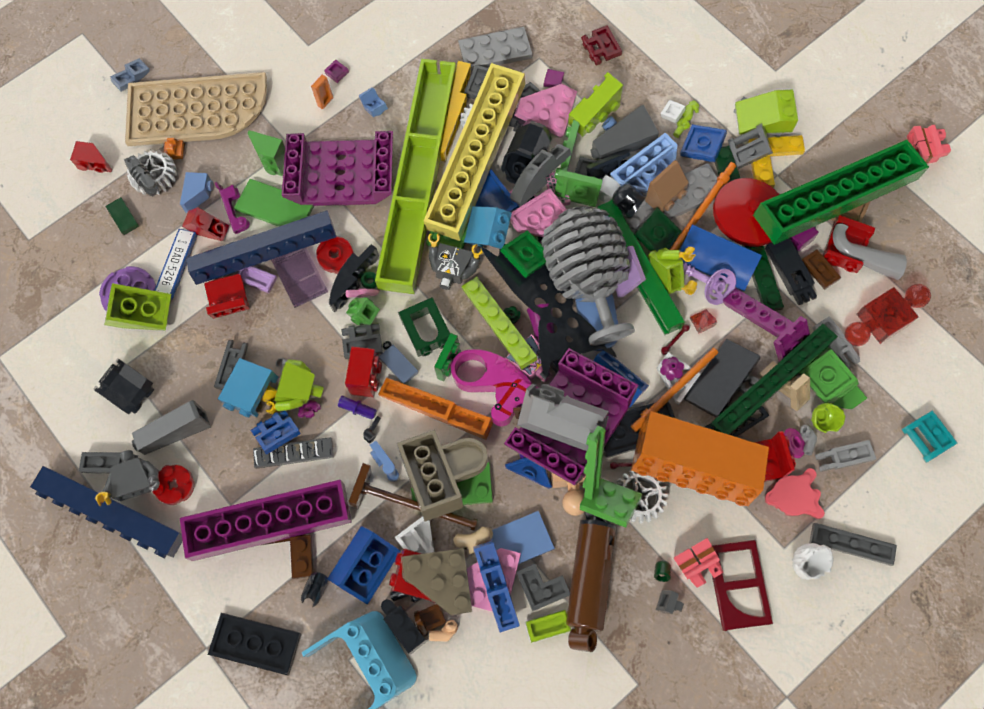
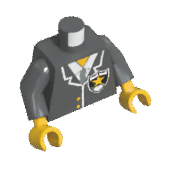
(452, 263)

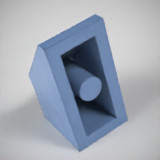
(195, 190)

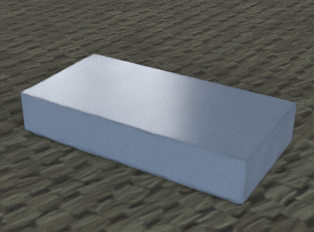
(398, 364)

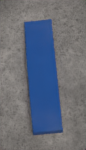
(496, 586)

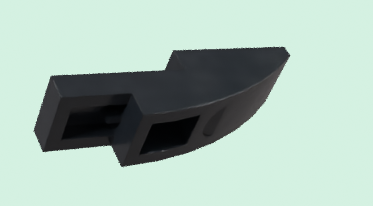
(348, 275)

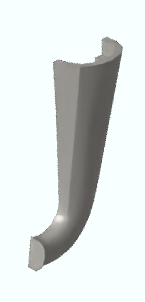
(883, 262)

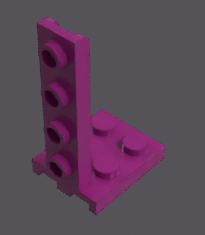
(788, 333)

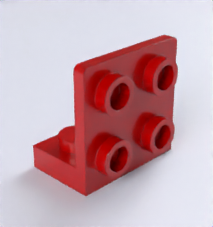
(226, 296)
(779, 460)

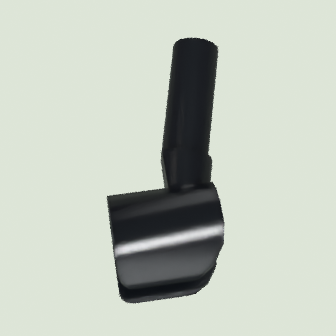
(368, 434)

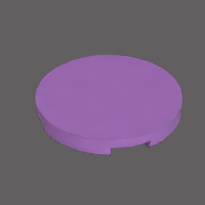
(127, 276)

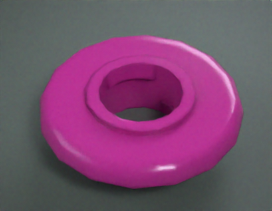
(796, 442)

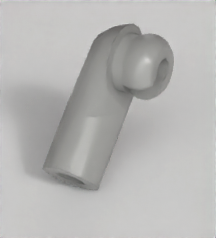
(809, 439)

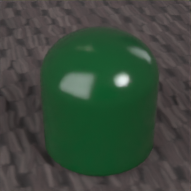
(662, 568)

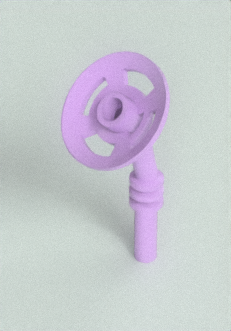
(713, 283)

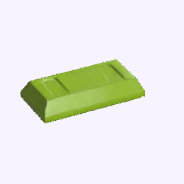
(547, 626)

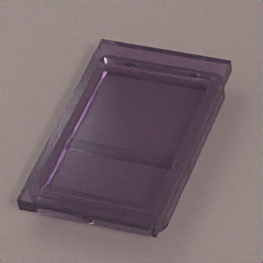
(299, 277)

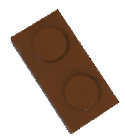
(821, 269)
(301, 556)

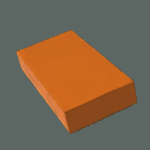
(322, 91)

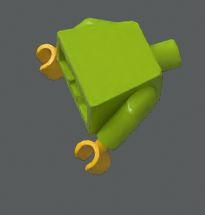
(670, 269)

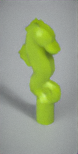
(683, 123)

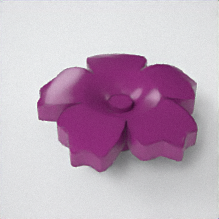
(308, 409)

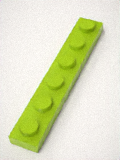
(499, 323)

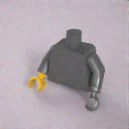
(129, 479)

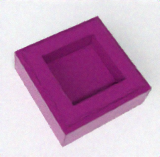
(336, 71)
(553, 78)

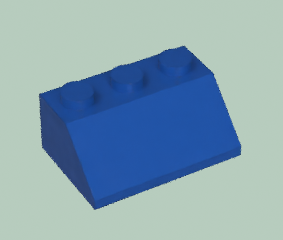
(364, 565)

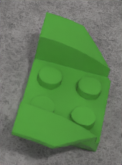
(833, 381)

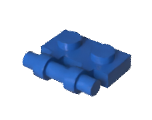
(276, 435)

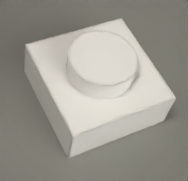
(673, 111)

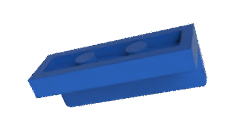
(616, 366)

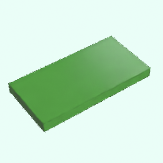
(268, 205)

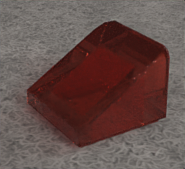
(703, 321)

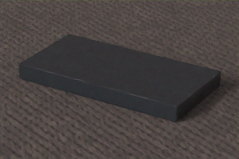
(722, 378)
(624, 437)
(254, 644)

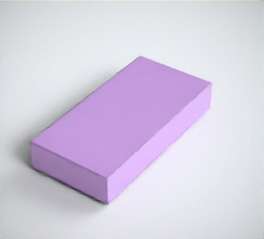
(258, 278)

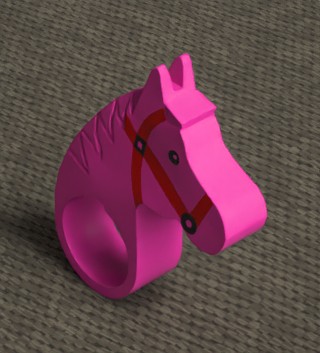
(501, 377)

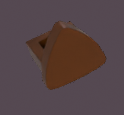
(429, 619)

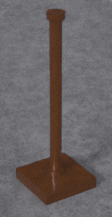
(362, 487)

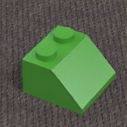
(270, 151)

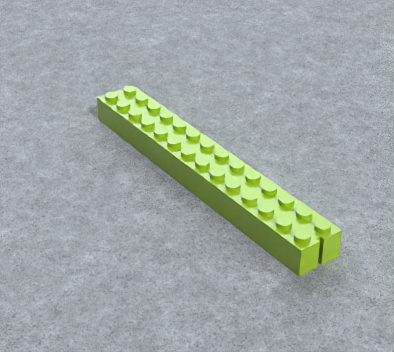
(415, 179)

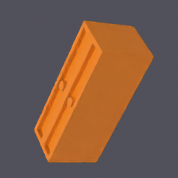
(700, 459)

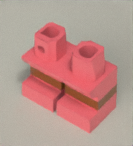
(928, 144)
(707, 558)

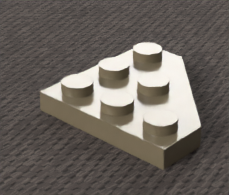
(440, 578)

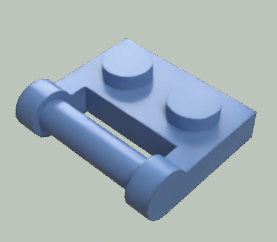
(382, 459)

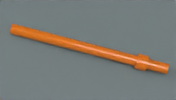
(722, 180)
(675, 388)

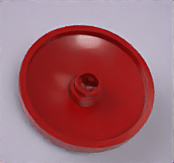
(735, 210)

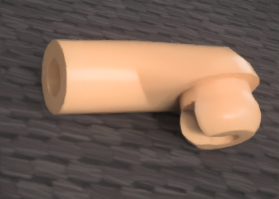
(445, 633)

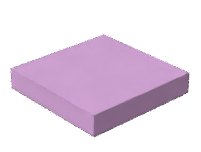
(635, 277)

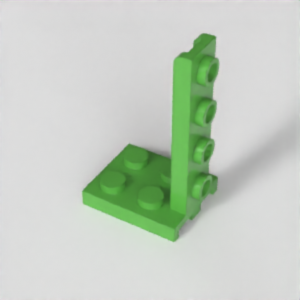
(579, 187)
(602, 496)

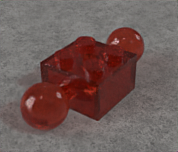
(887, 315)

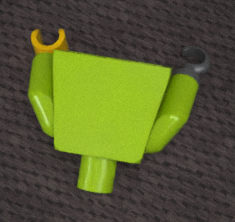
(294, 386)

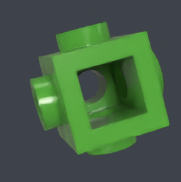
(362, 311)

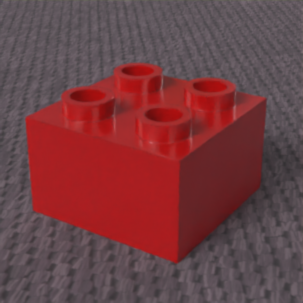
(363, 372)

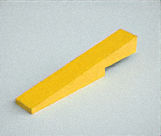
(456, 106)

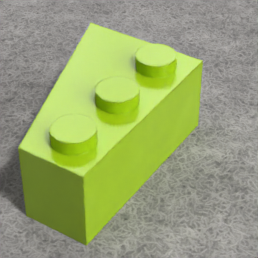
(598, 106)

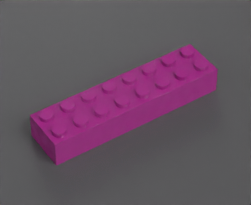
(265, 520)

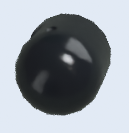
(628, 199)

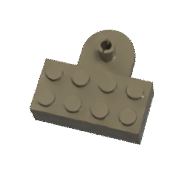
(437, 469)

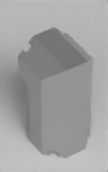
(560, 417)

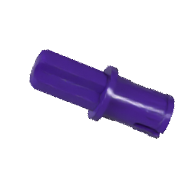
(356, 407)

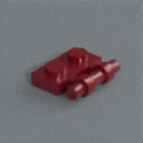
(606, 43)

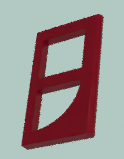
(730, 616)

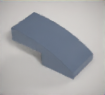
(133, 73)

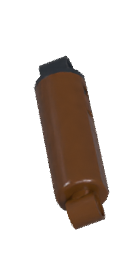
(590, 582)

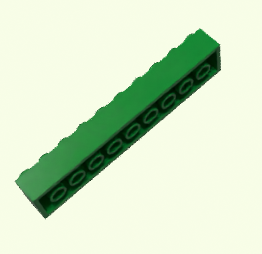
(840, 191)

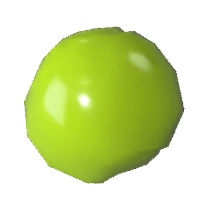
(828, 417)

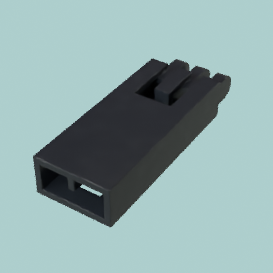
(788, 261)

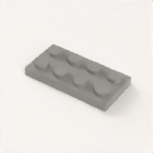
(496, 48)

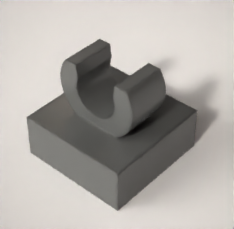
(668, 602)

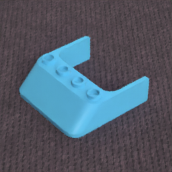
(376, 654)

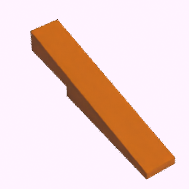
(437, 408)

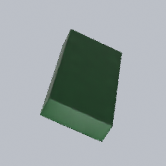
(122, 216)

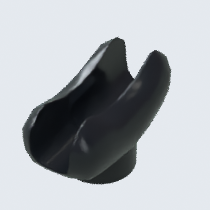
(314, 587)

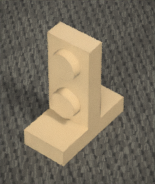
(797, 389)

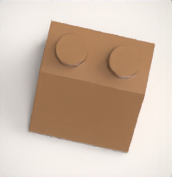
(667, 188)

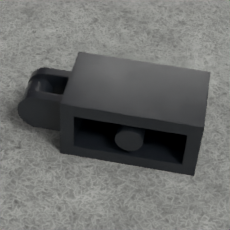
(402, 626)

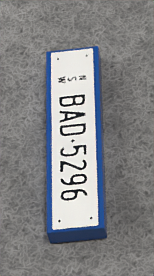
(176, 262)

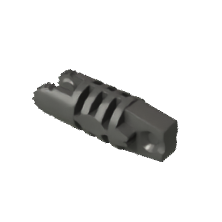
(141, 175)

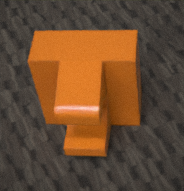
(174, 148)

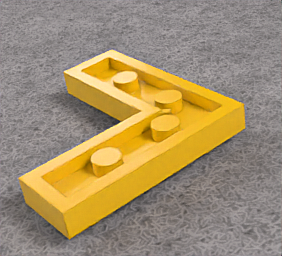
(780, 146)

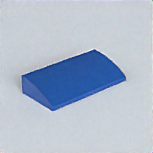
(495, 195)
(718, 253)

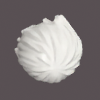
(812, 561)

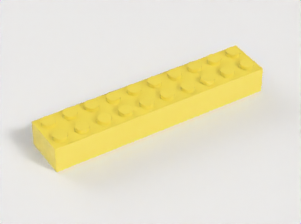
(475, 152)

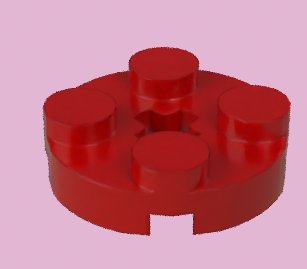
(333, 245)
(183, 479)

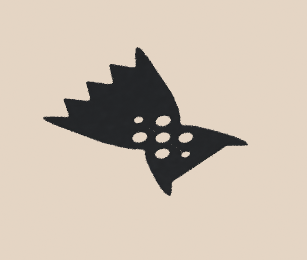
(551, 345)

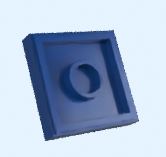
(703, 143)

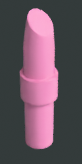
(362, 292)

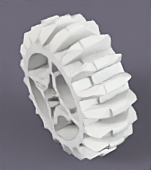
(161, 175)
(655, 489)

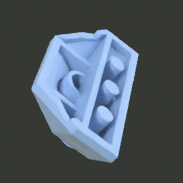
(647, 163)

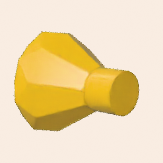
(269, 394)

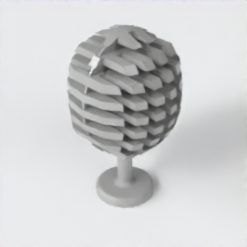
(589, 262)

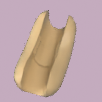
(468, 541)

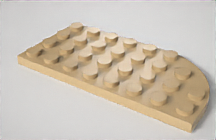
(193, 108)

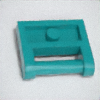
(934, 432)

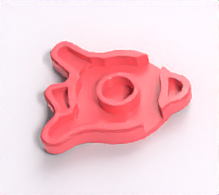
(795, 496)

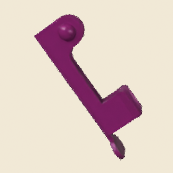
(229, 194)

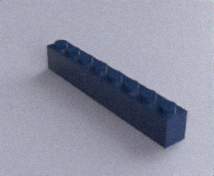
(261, 247)
(113, 516)

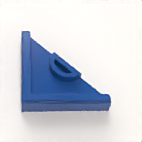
(530, 470)

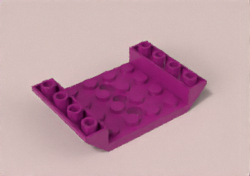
(313, 167)
(587, 383)

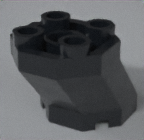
(525, 145)
(124, 387)

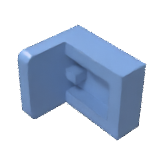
(372, 103)

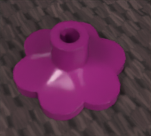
(672, 372)

